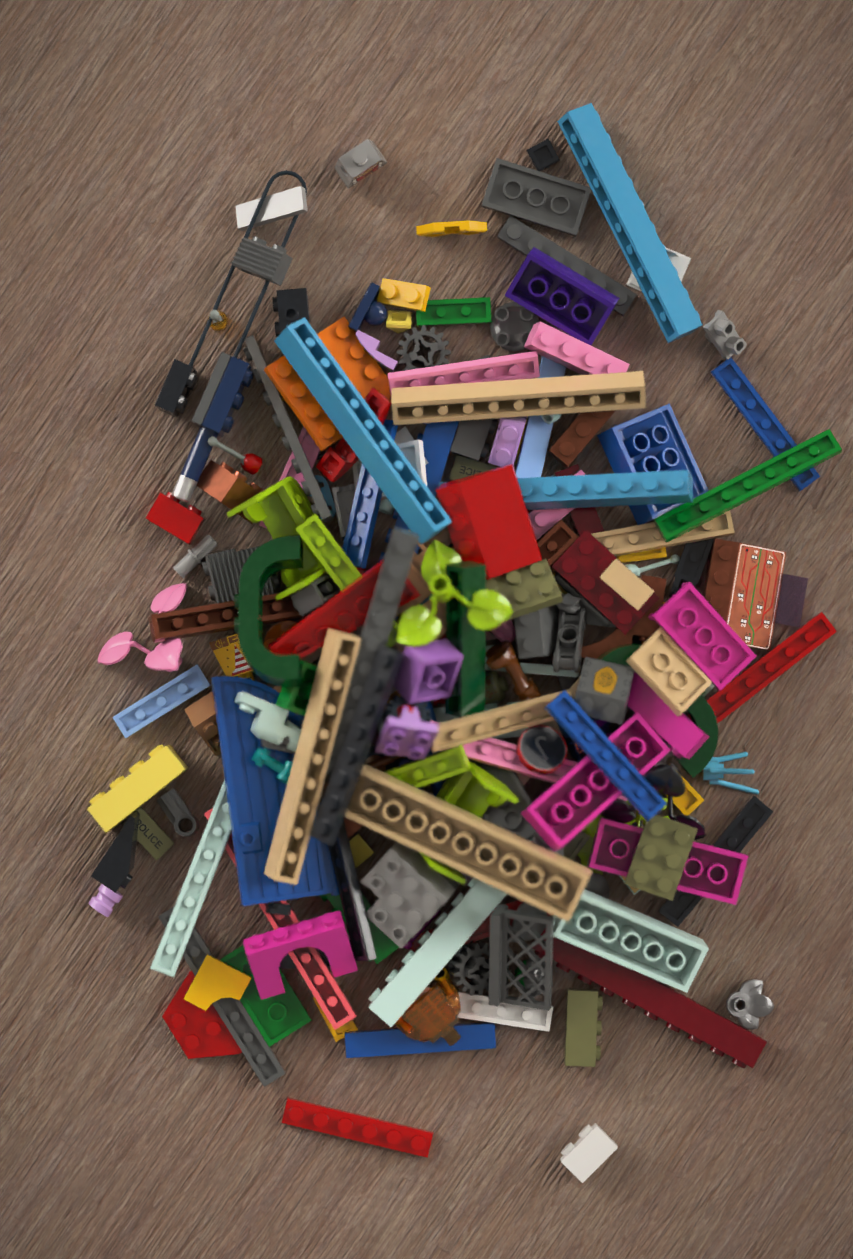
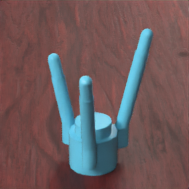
(716, 770)

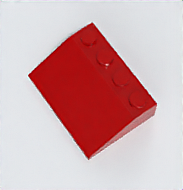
(490, 521)

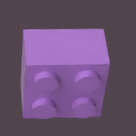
(428, 671)

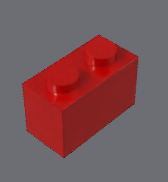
(175, 518)

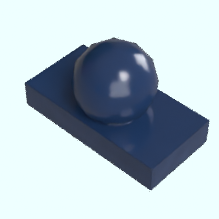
(369, 310)

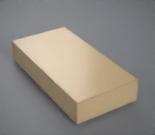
(626, 584)

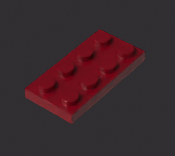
(582, 568)

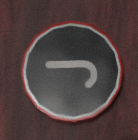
(541, 749)

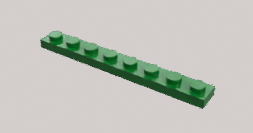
(747, 485)

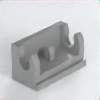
(343, 503)

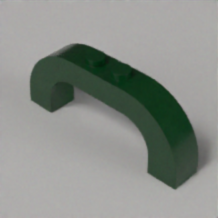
(267, 559)
(699, 711)

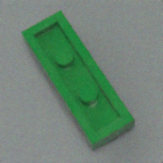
(455, 312)

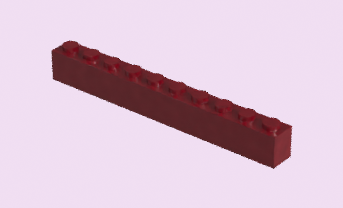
(659, 1002)

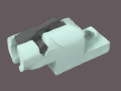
(270, 723)

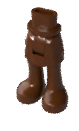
(504, 656)

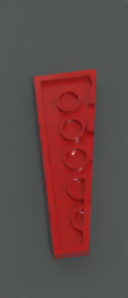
(342, 613)

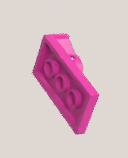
(703, 635)

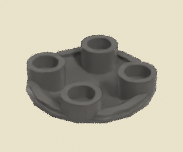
(512, 326)

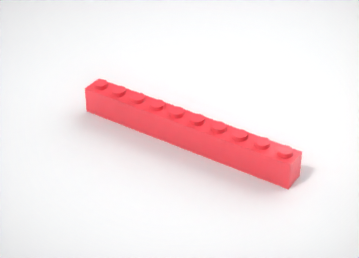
(309, 964)

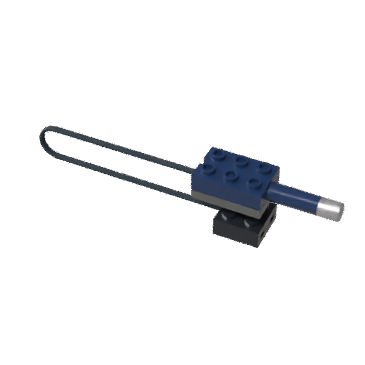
(223, 389)

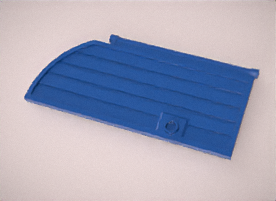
(256, 801)

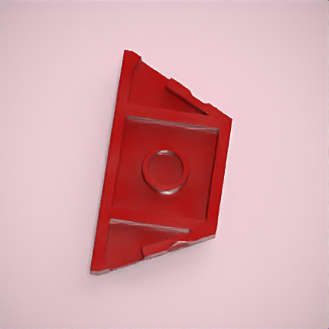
(197, 1030)

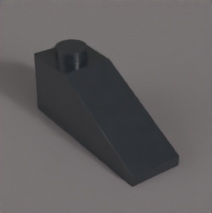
(119, 859)

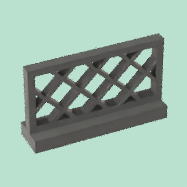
(500, 953)

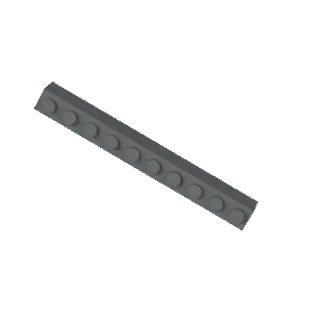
(377, 623)

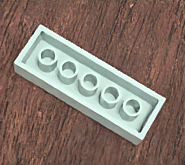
(633, 940)

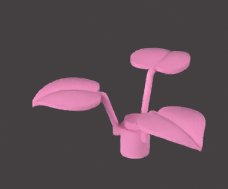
(166, 654)

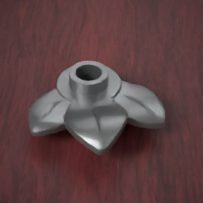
(753, 1004)

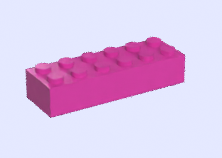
(586, 789)
(707, 872)

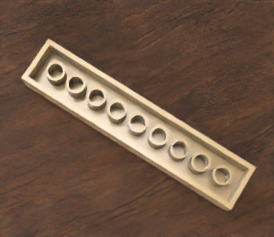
(467, 843)

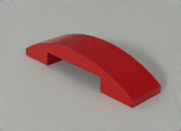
(342, 457)

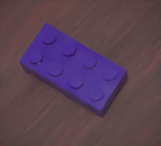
(561, 296)

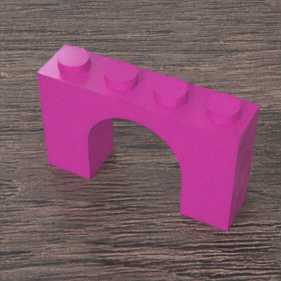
(269, 948)

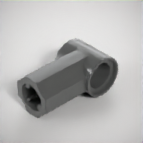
(176, 811)

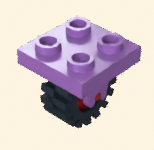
(406, 729)

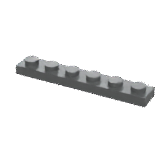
(525, 238)

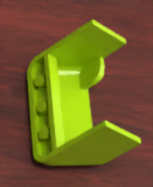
(282, 511)
(473, 793)

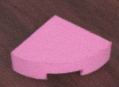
(505, 631)

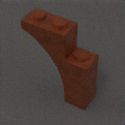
(643, 628)

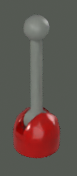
(250, 462)

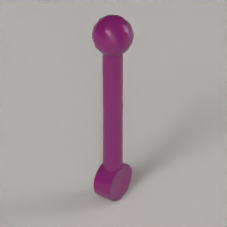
(409, 943)

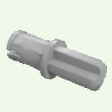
(195, 556)

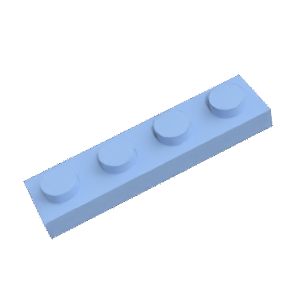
(161, 701)

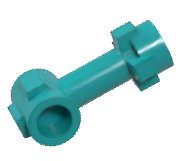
(262, 757)

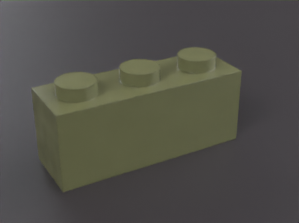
(582, 1027)

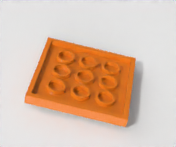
(355, 362)

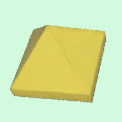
(398, 320)

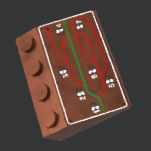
(745, 588)

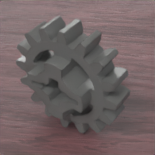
(434, 348)
(472, 965)

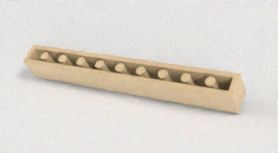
(518, 398)
(312, 756)

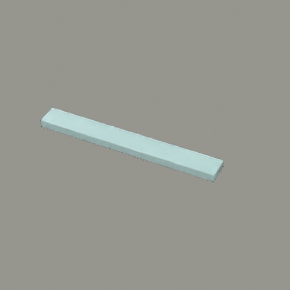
(194, 888)

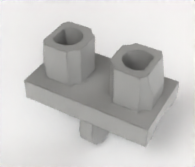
(724, 336)

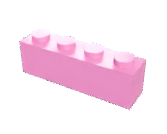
(571, 352)

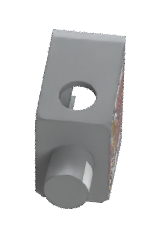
(359, 163)

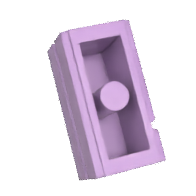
(507, 441)

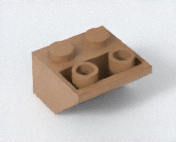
(203, 717)

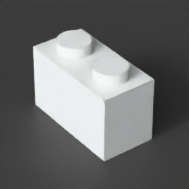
(588, 1152)

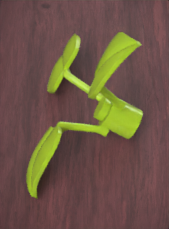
(420, 626)

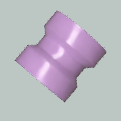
(105, 900)

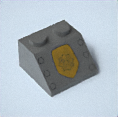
(604, 689)

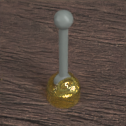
(218, 323)

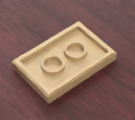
(669, 671)

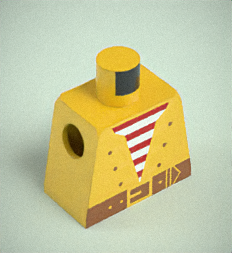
(231, 657)

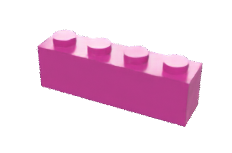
(678, 731)

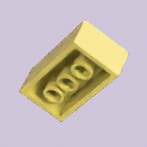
(137, 788)

